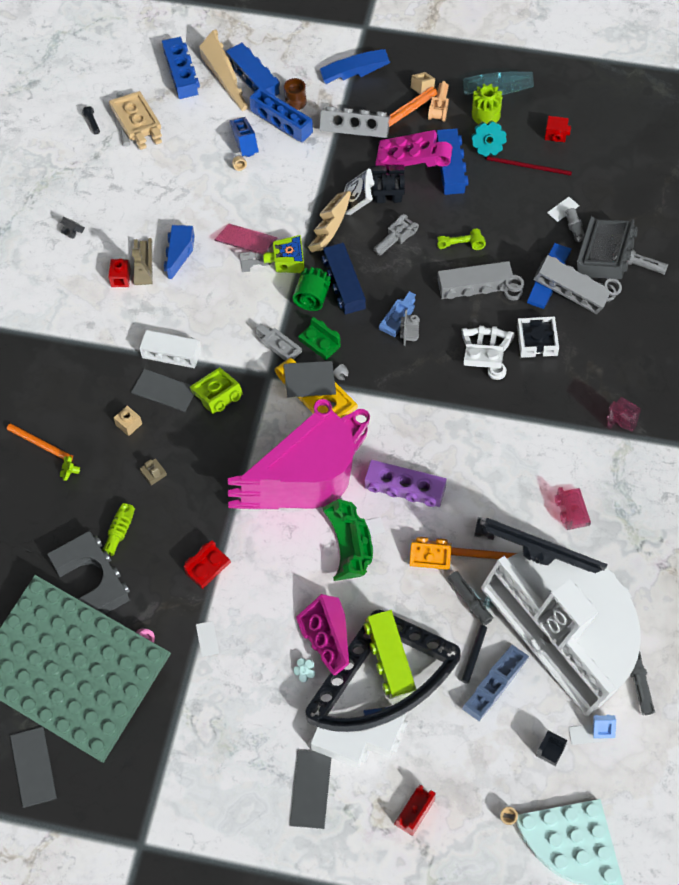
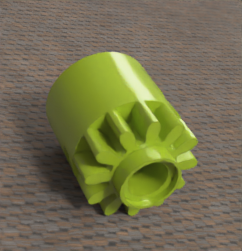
(486, 104)

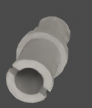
(575, 224)

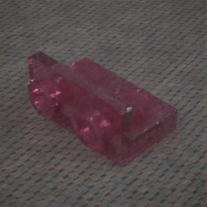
(624, 414)
(572, 508)

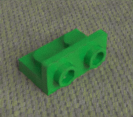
(320, 339)

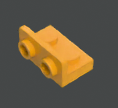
(430, 553)

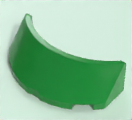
(353, 539)

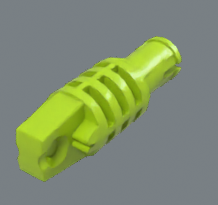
(119, 528)

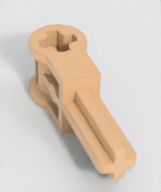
(439, 104)

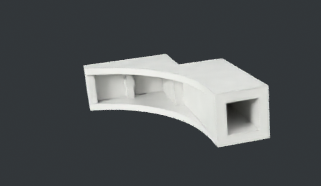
(352, 746)

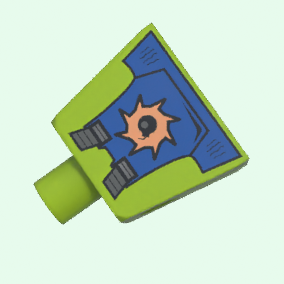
(287, 255)

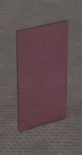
(245, 239)

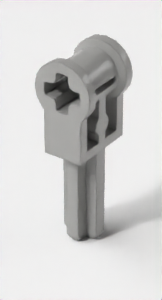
(398, 231)

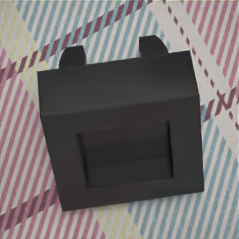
(72, 226)

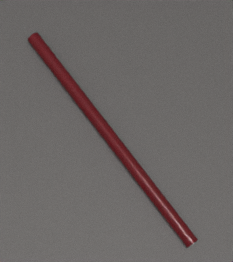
(527, 165)

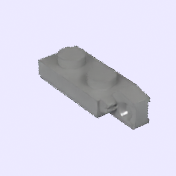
(278, 342)

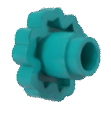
(494, 143)

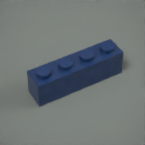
(344, 278)

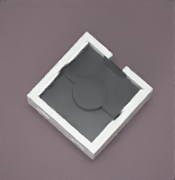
(537, 336)

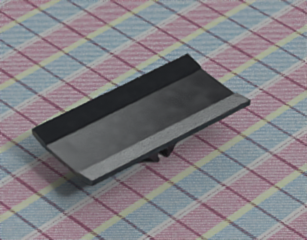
(539, 548)

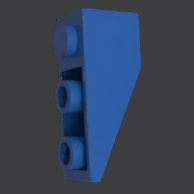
(180, 247)

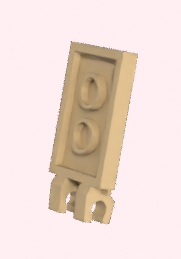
(136, 118)

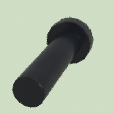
(88, 112)

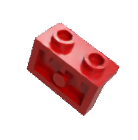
(206, 564)

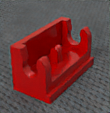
(415, 810)

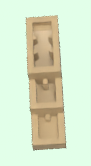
(332, 217)

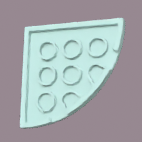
(573, 842)

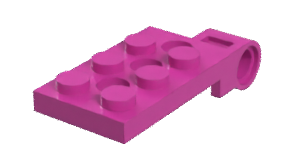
(433, 155)

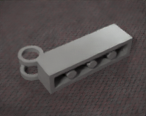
(479, 280)
(574, 285)

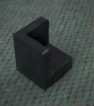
(551, 748)

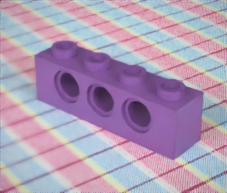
(398, 475)

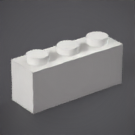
(170, 348)

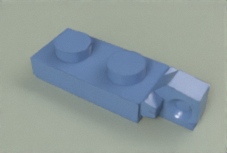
(392, 322)

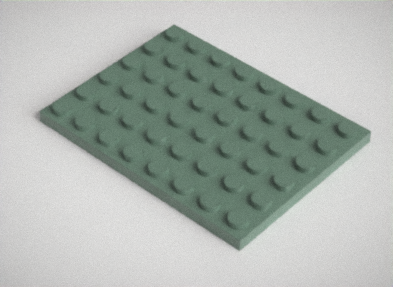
(74, 668)

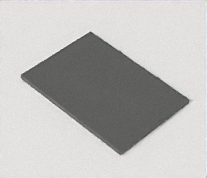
(309, 379)

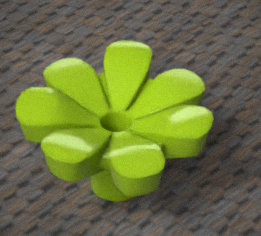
(68, 468)

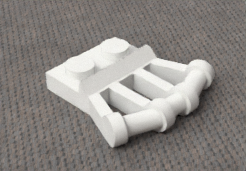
(485, 355)

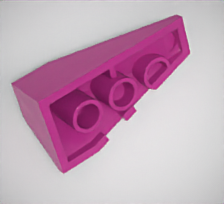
(325, 628)

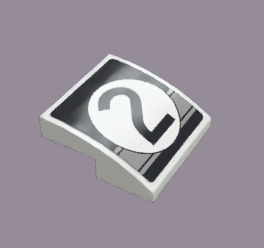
(359, 191)

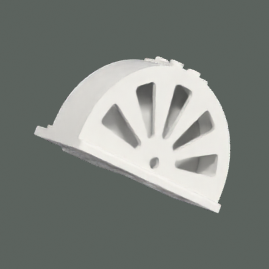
(582, 614)

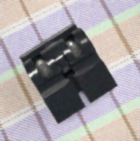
(388, 183)

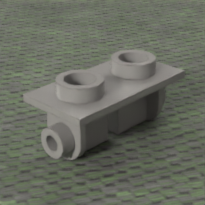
(409, 327)

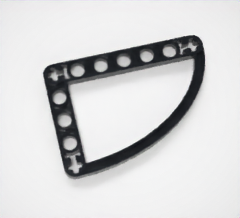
(396, 710)

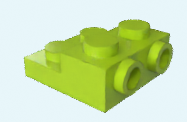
(217, 390)

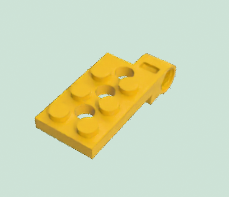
(344, 403)

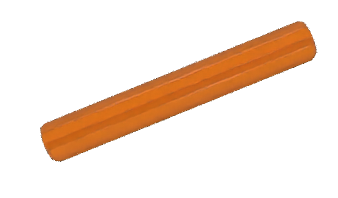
(412, 105)

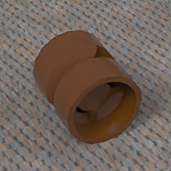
(295, 93)

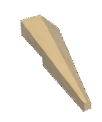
(219, 64)

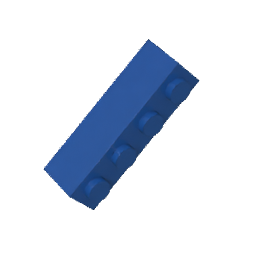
(252, 70)
(453, 174)

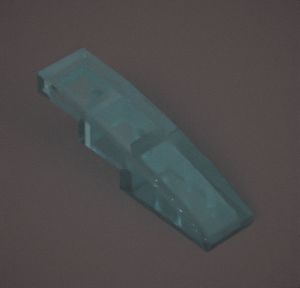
(506, 81)

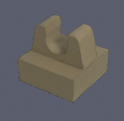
(153, 471)

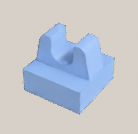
(604, 726)

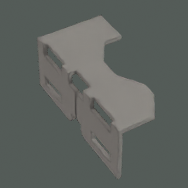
(247, 264)

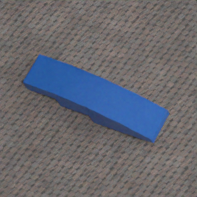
(356, 64)
(541, 294)

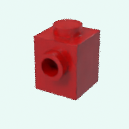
(557, 129)
(119, 273)

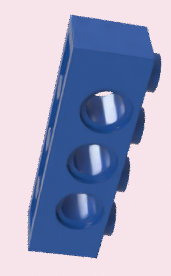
(180, 68)
(281, 115)

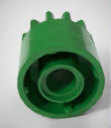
(311, 289)

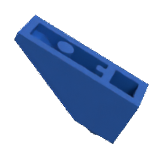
(244, 136)

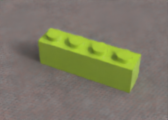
(390, 654)

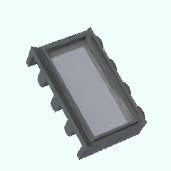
(606, 248)

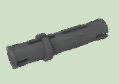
(475, 604)
(642, 688)

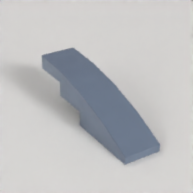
(495, 682)

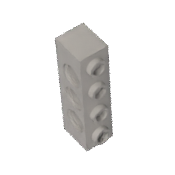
(329, 125)

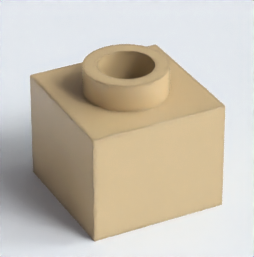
(422, 82)
(128, 420)

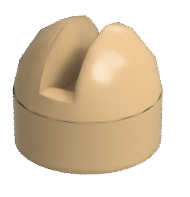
(239, 163)
(509, 810)

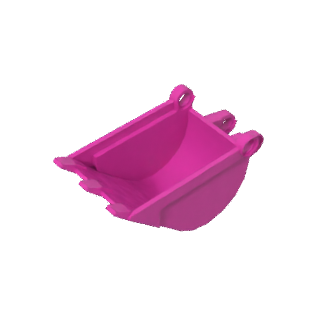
(306, 467)

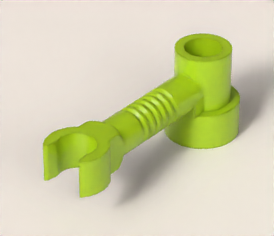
(475, 238)

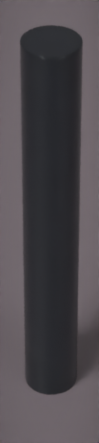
(474, 654)

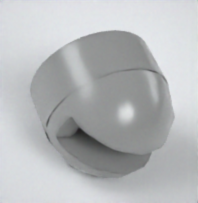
(340, 371)

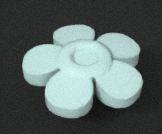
(304, 669)

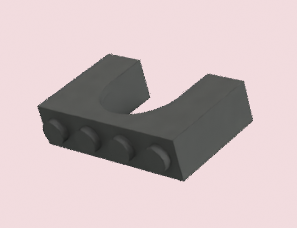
(87, 551)

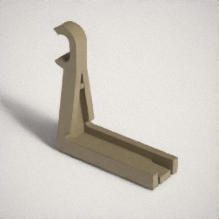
(143, 262)

